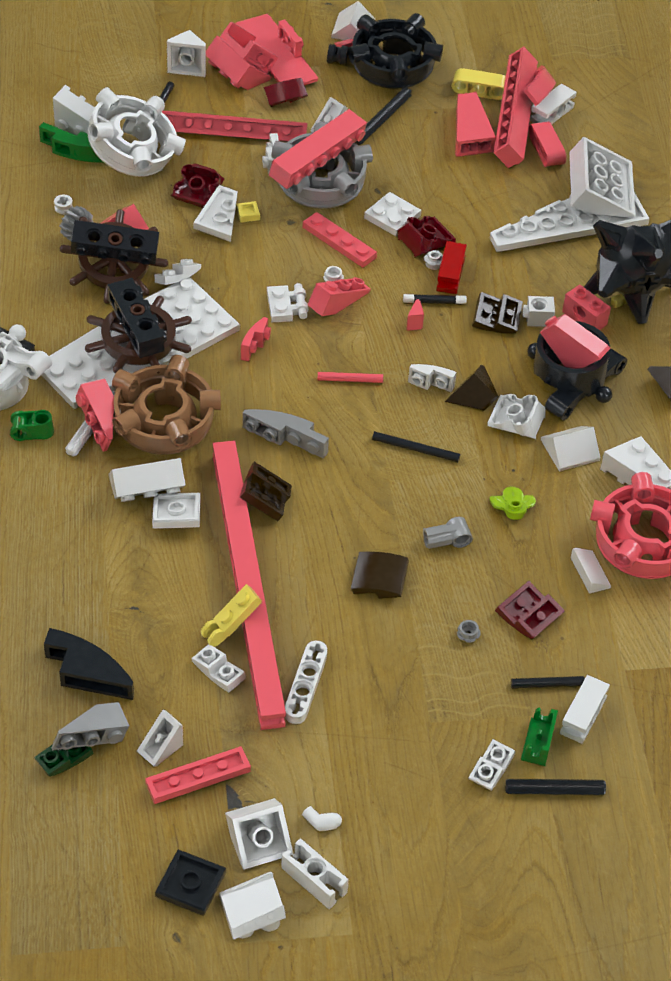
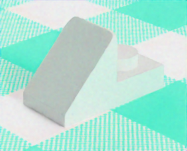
(330, 111)

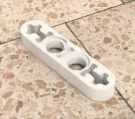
(304, 681)

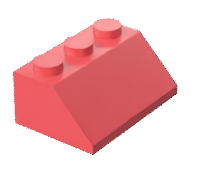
(233, 66)

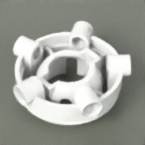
(144, 122)

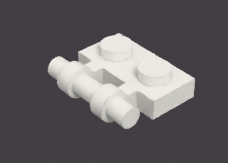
(280, 303)

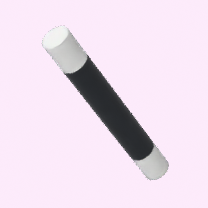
(439, 299)

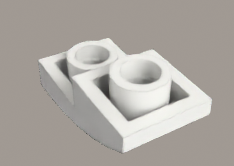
(267, 159)
(178, 272)
(428, 375)
(218, 669)
(492, 765)

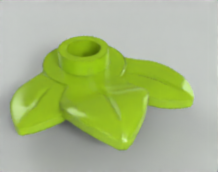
(513, 502)

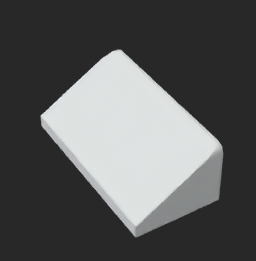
(589, 570)

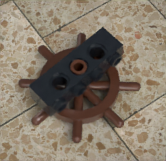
(114, 246)
(140, 326)

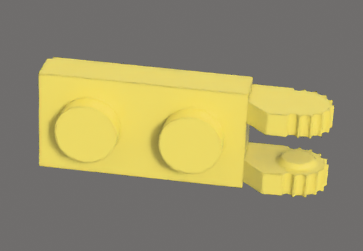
(231, 616)

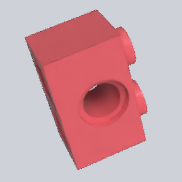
(586, 307)

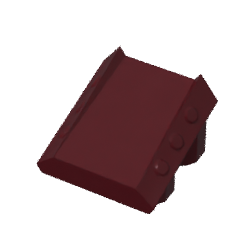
(196, 184)
(424, 235)

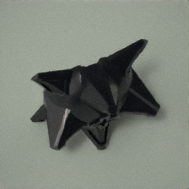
(633, 264)

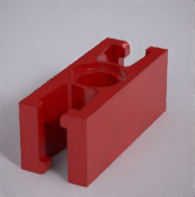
(451, 267)

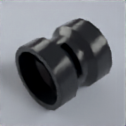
(341, 57)

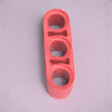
(547, 144)

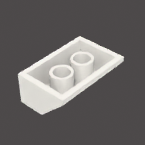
(147, 479)

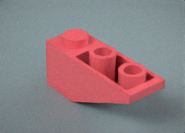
(334, 296)
(98, 406)

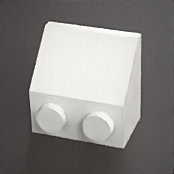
(259, 833)

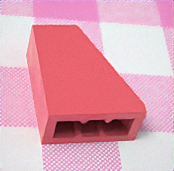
(572, 342)

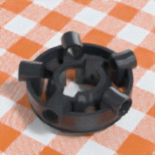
(398, 38)

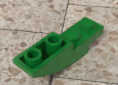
(67, 144)

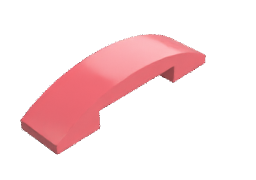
(540, 86)

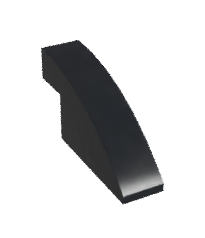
(87, 666)

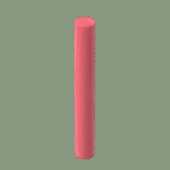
(350, 377)

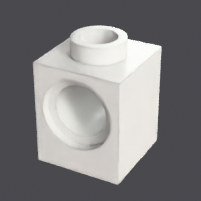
(538, 310)

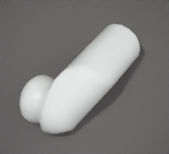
(322, 822)

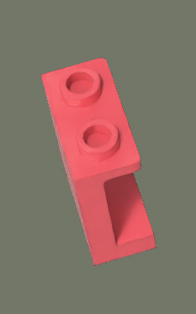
(243, 44)

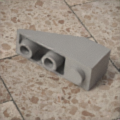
(96, 726)

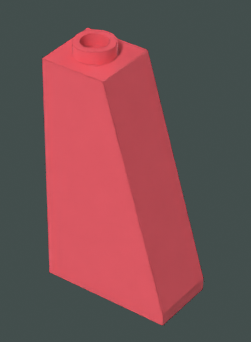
(473, 128)

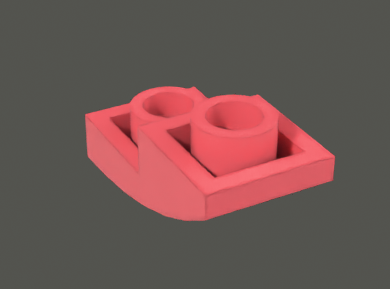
(255, 338)

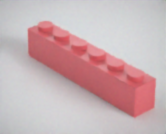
(317, 149)

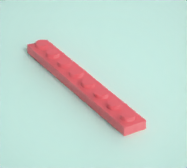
(234, 126)

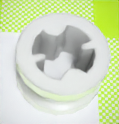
(62, 199)

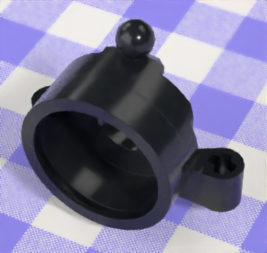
(574, 383)

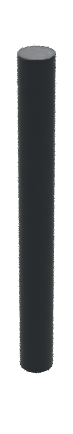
(411, 445)

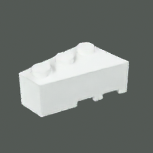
(71, 111)

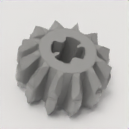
(70, 216)

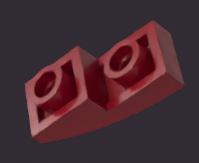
(285, 91)

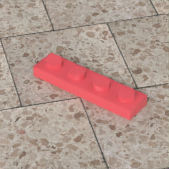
(339, 239)
(198, 775)

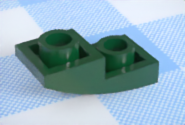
(60, 760)

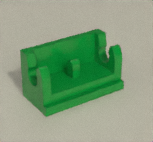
(539, 737)

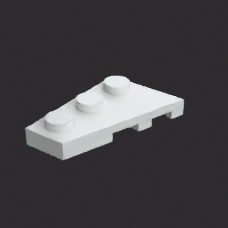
(218, 214)

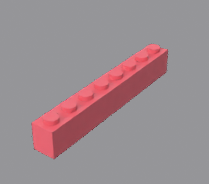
(515, 108)

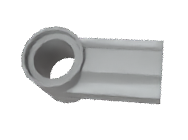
(453, 532)

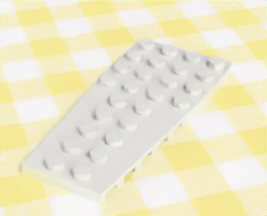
(209, 325)

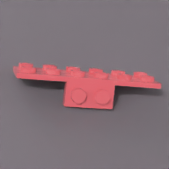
(284, 44)

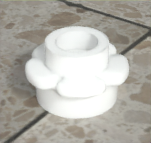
(433, 259)
(333, 273)

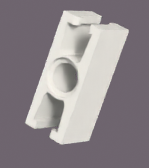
(554, 105)
(584, 709)
(314, 863)

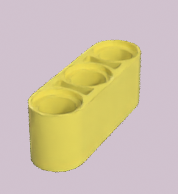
(484, 83)

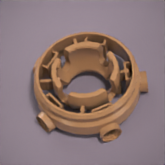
(171, 387)

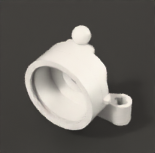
(18, 366)

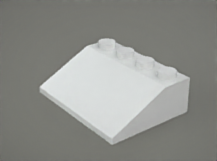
(601, 180)

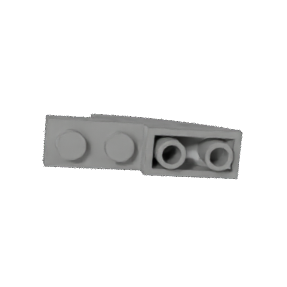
(281, 426)

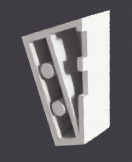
(633, 458)

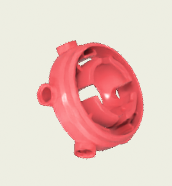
(627, 545)

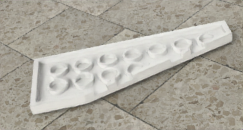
(558, 223)

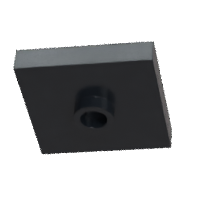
(190, 882)

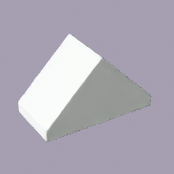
(162, 739)

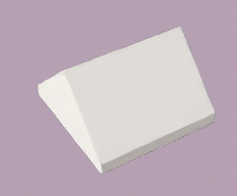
(347, 21)
(186, 55)
(572, 447)

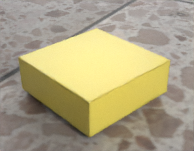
(248, 211)

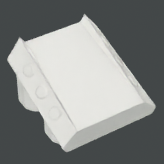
(518, 415)
(253, 906)

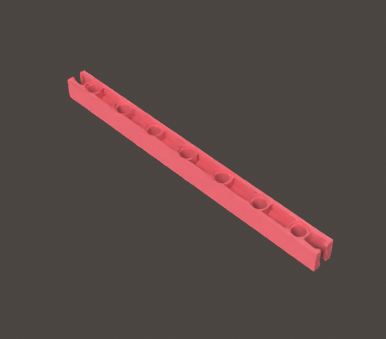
(246, 571)

